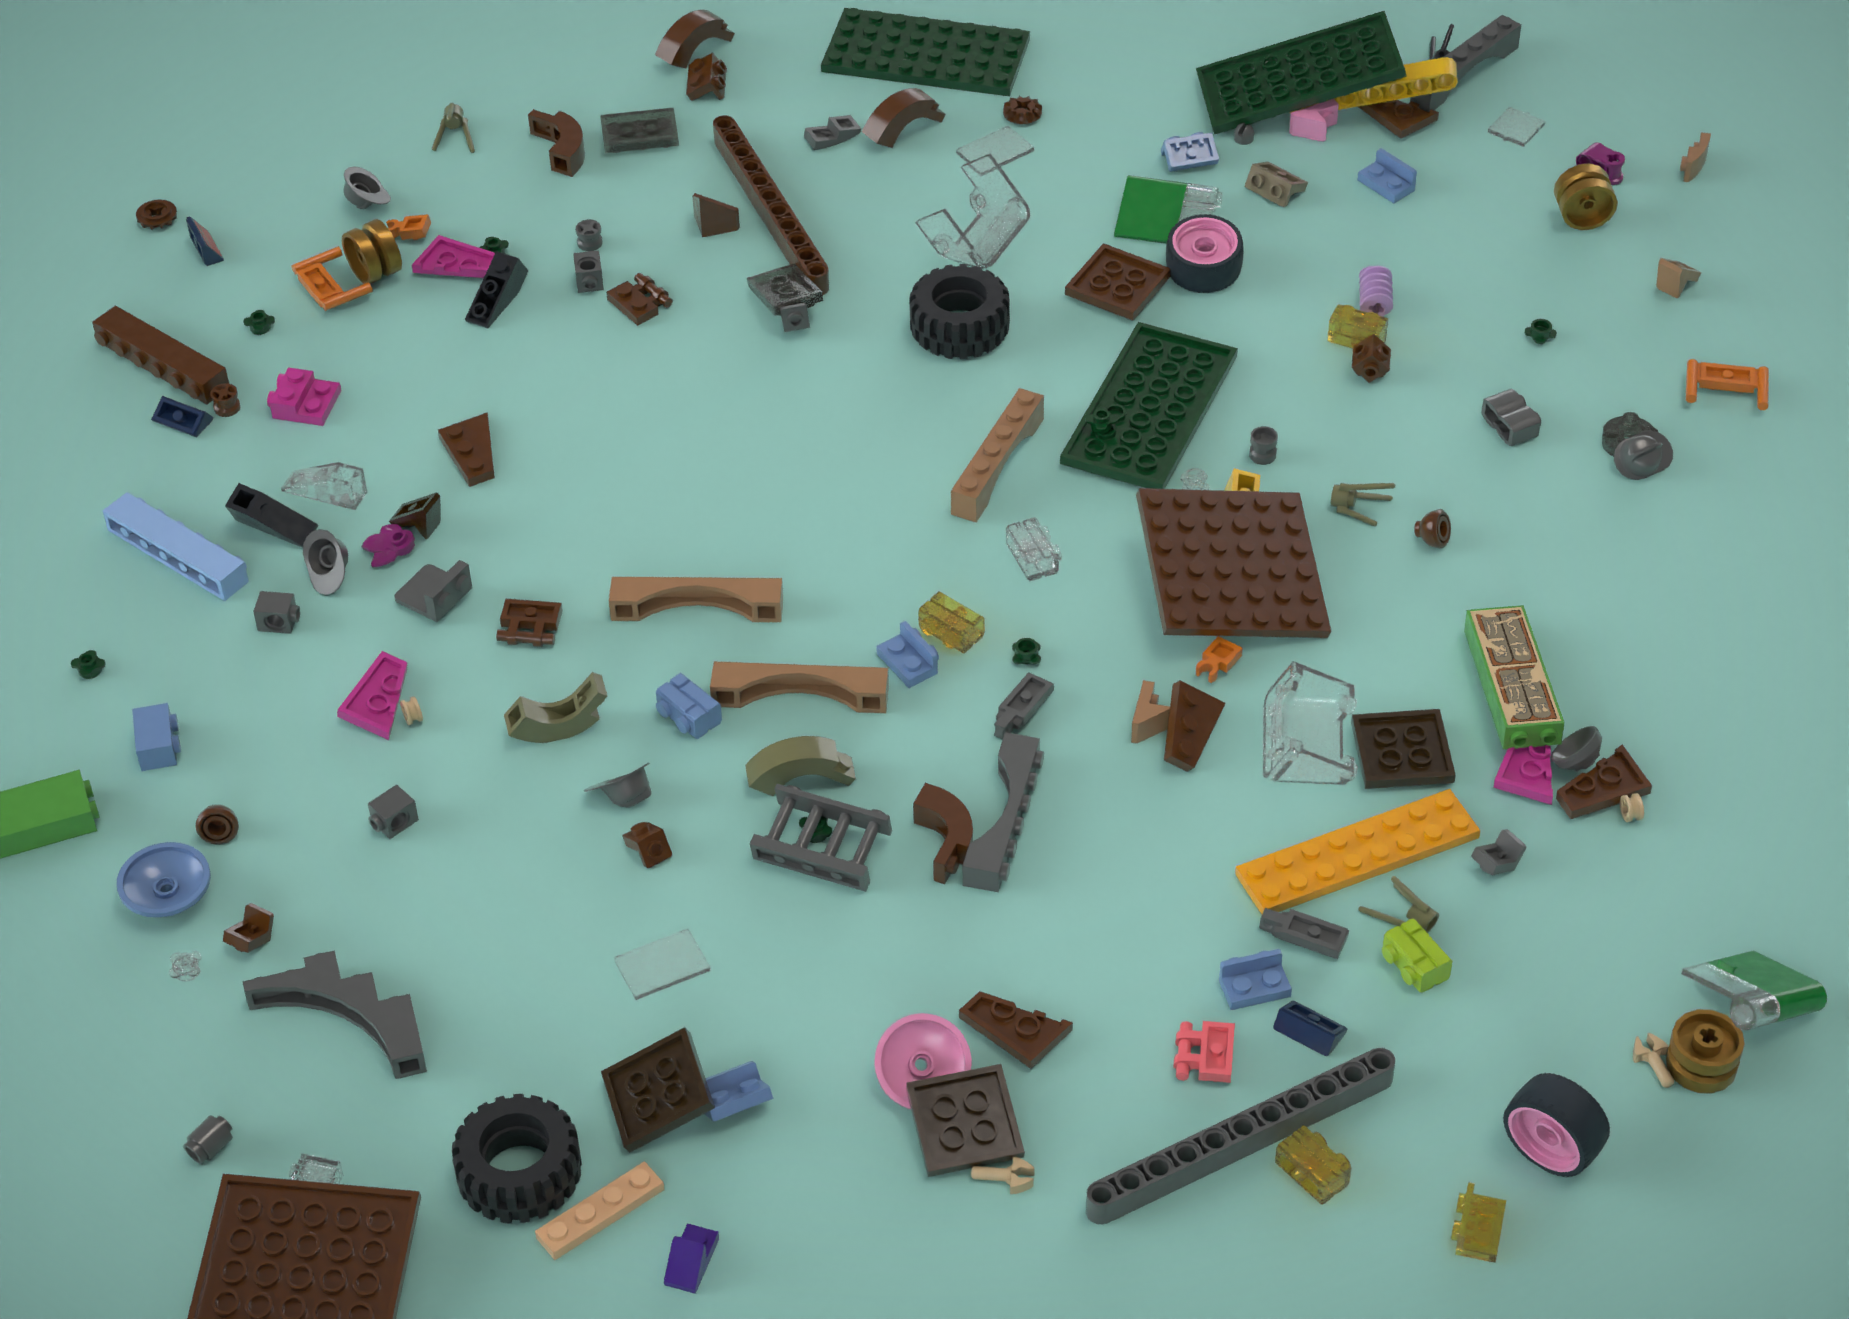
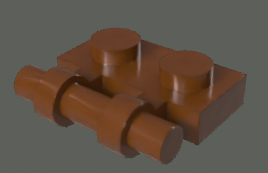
(634, 303)
(529, 615)

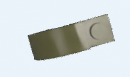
(560, 719)
(797, 758)

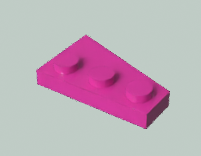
(453, 258)
(376, 696)
(1527, 773)

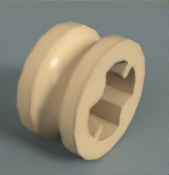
(411, 710)
(1631, 807)

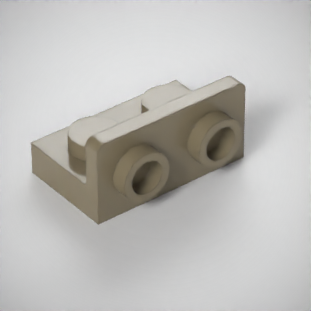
(1274, 183)

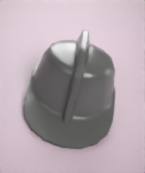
(363, 188)
(1643, 455)
(325, 561)
(626, 789)

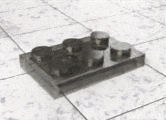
(639, 130)
(784, 288)

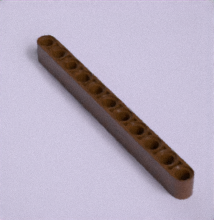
(769, 201)

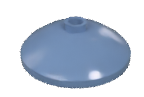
(163, 879)

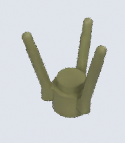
(453, 119)
(1346, 494)
(1419, 910)

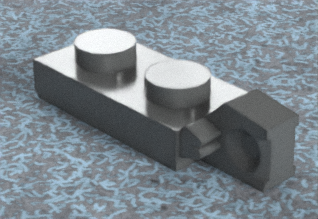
(1022, 704)
(1305, 931)

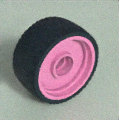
(1204, 253)
(1556, 1124)

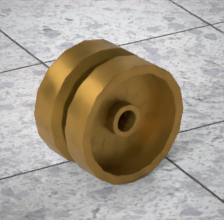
(1585, 196)
(371, 251)
(1704, 1051)

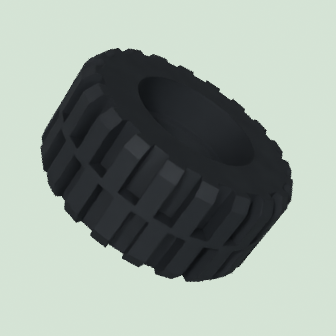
(965, 332)
(525, 1191)

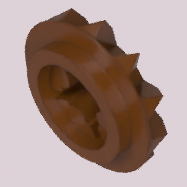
(1029, 110)
(162, 209)

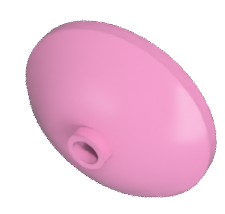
(917, 1038)

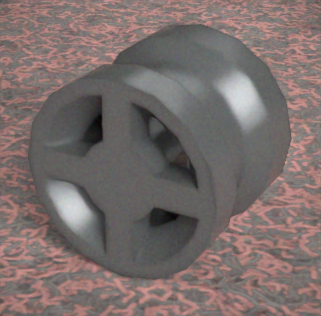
(589, 235)

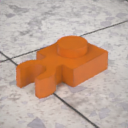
(411, 227)
(1218, 656)

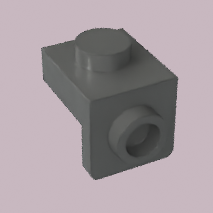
(795, 317)
(1500, 856)

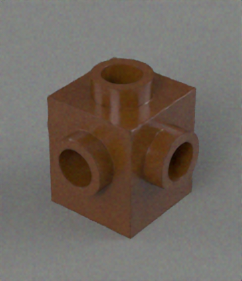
(1371, 358)

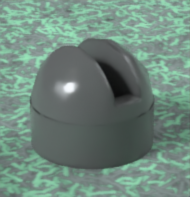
(1244, 134)

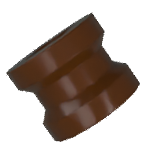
(225, 400)

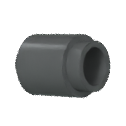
(208, 1139)

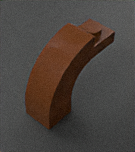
(688, 33)
(897, 112)
(568, 151)
(948, 816)

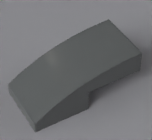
(837, 131)

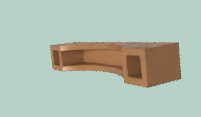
(978, 480)
(642, 596)
(857, 687)

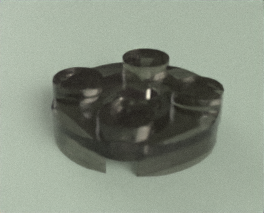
(1621, 427)

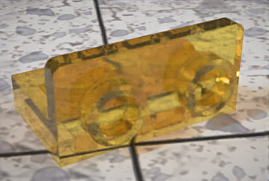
(1480, 1225)

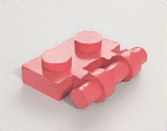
(1215, 1054)

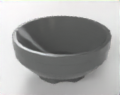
(1578, 749)

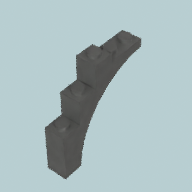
(354, 998)

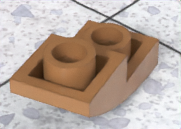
(1695, 158)

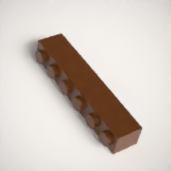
(159, 353)

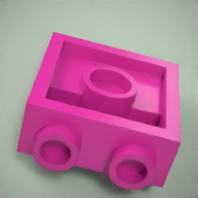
(303, 397)

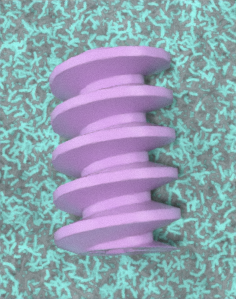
(1376, 290)

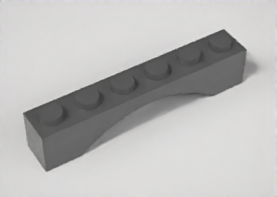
(1494, 40)
(988, 855)

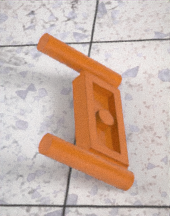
(322, 285)
(1727, 378)

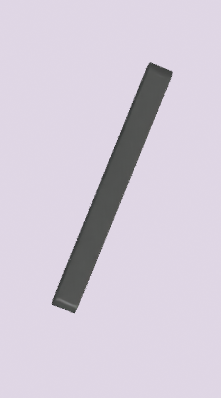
(1316, 1098)

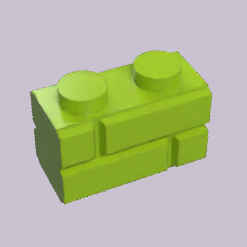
(1416, 956)

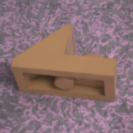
(1674, 275)
(1149, 716)

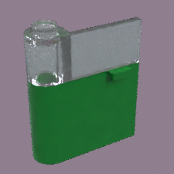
(1155, 206)
(1759, 988)

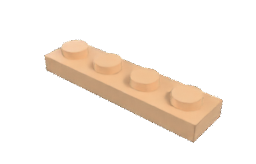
(599, 1210)

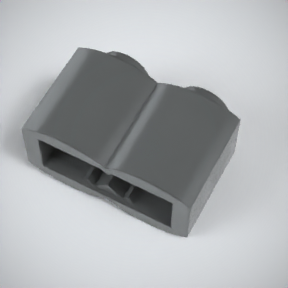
(1511, 417)

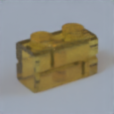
(1352, 326)
(951, 622)
(1313, 1164)

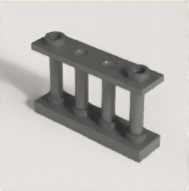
(823, 864)

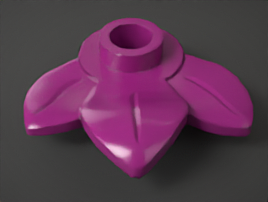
(389, 544)

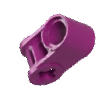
(1606, 159)

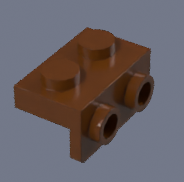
(706, 76)

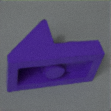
(690, 1257)

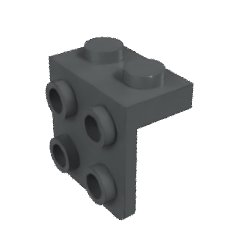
(435, 591)

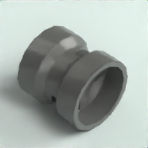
(1263, 445)

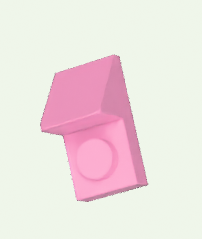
(1314, 120)

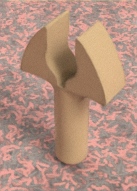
(1658, 1048)
(1008, 1175)

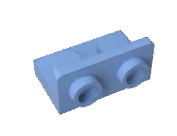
(1190, 151)
(1389, 176)
(909, 656)
(1254, 979)
(736, 1090)

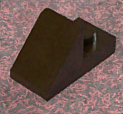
(422, 513)

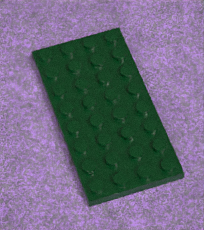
(926, 51)
(1300, 72)
(1160, 398)

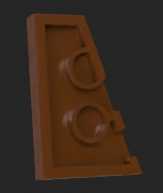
(1400, 117)
(470, 448)
(1189, 724)
(1603, 785)
(1015, 1030)

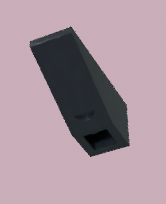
(497, 289)
(269, 515)

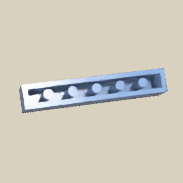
(176, 546)

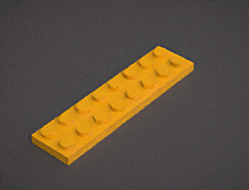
(1357, 852)

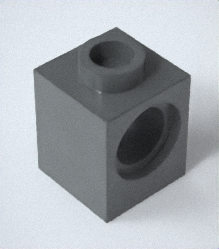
(588, 271)
(276, 612)
(392, 812)

